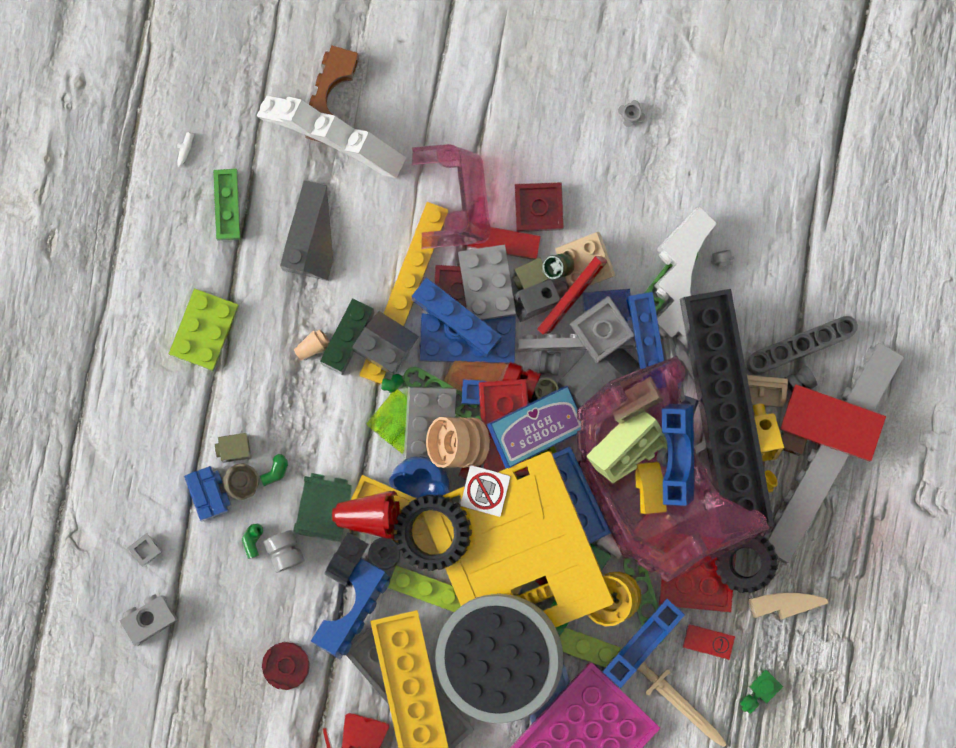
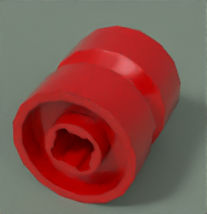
(516, 372)

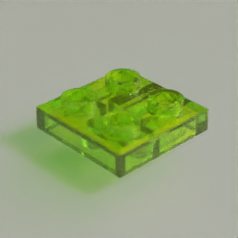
(390, 420)

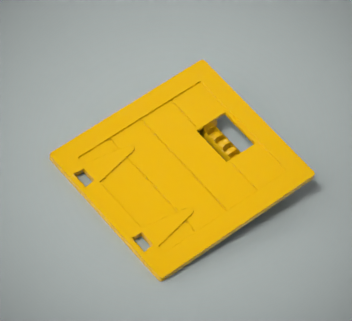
(530, 540)

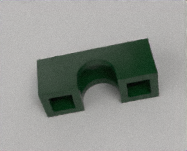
(349, 329)

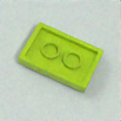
(203, 329)

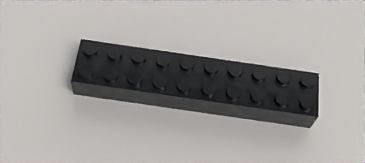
(725, 400)

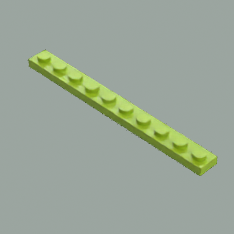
(444, 596)

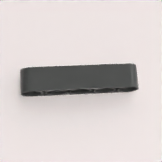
(810, 337)

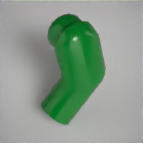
(392, 384)
(277, 472)
(250, 539)

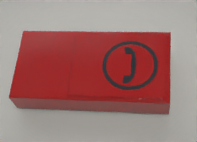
(708, 641)

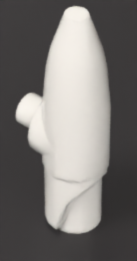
(184, 148)

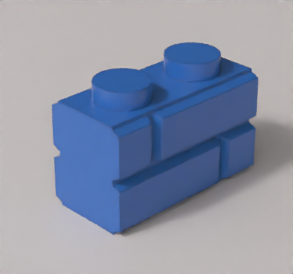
(207, 493)

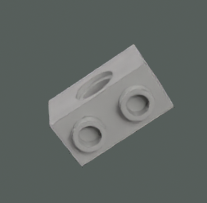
(163, 618)

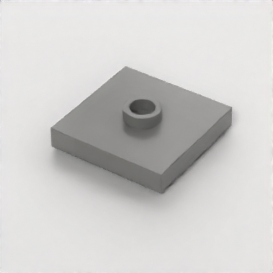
(602, 329)

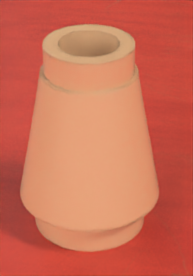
(313, 344)

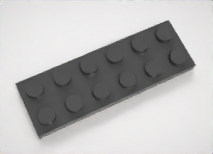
(365, 658)

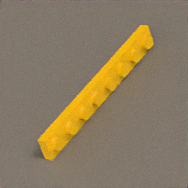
(409, 278)

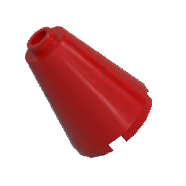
(369, 514)

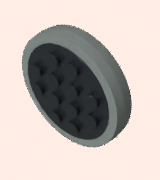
(499, 658)

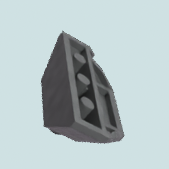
(589, 377)

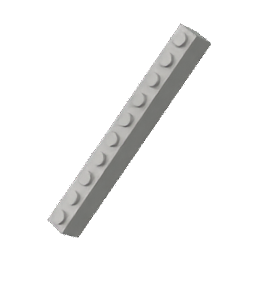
(827, 462)

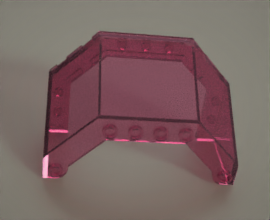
(691, 532)

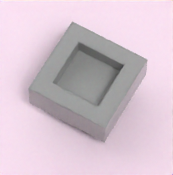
(144, 550)

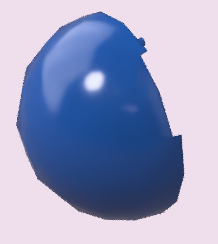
(419, 477)

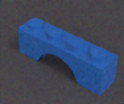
(457, 317)
(679, 433)
(337, 635)
(643, 643)

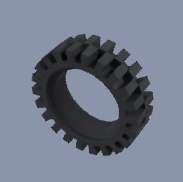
(409, 547)

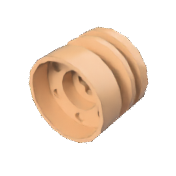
(457, 442)

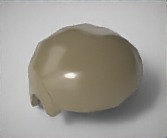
(241, 481)

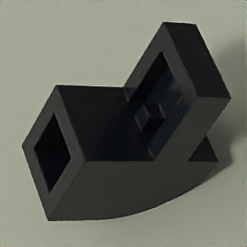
(346, 559)

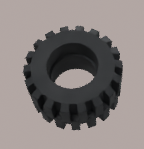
(751, 583)

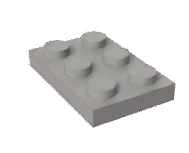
(487, 282)
(423, 407)

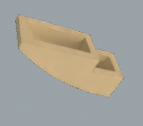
(785, 604)

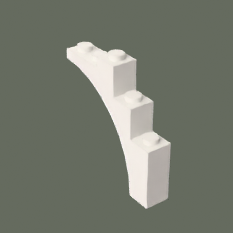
(334, 132)
(680, 251)

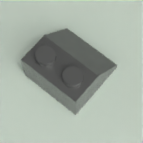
(385, 343)

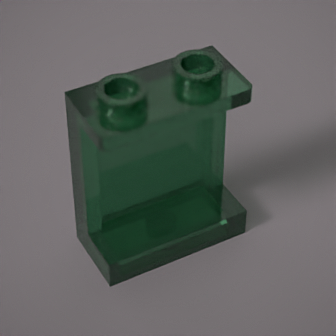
(316, 507)

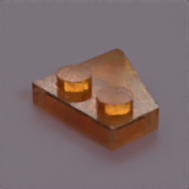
(473, 371)

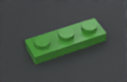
(226, 204)

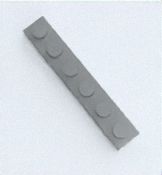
(554, 342)

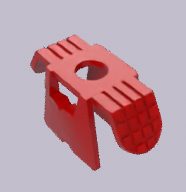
(360, 732)

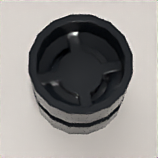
(384, 553)

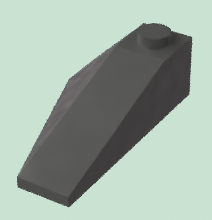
(309, 239)

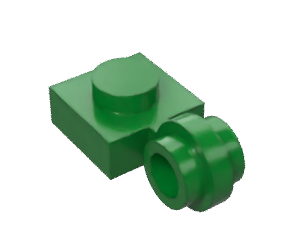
(764, 687)

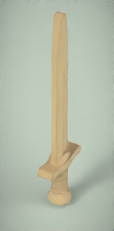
(679, 702)

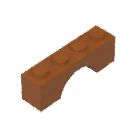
(339, 68)

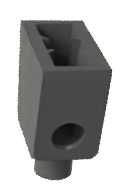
(531, 302)

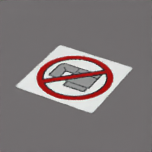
(485, 490)

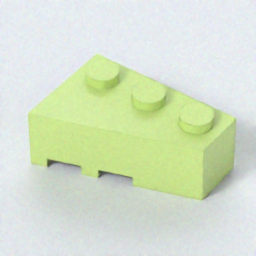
(627, 446)

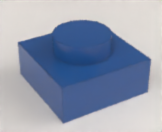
(470, 392)

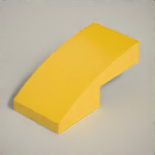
(650, 482)

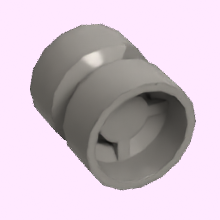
(284, 551)

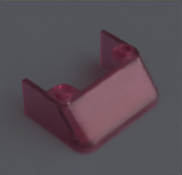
(471, 223)

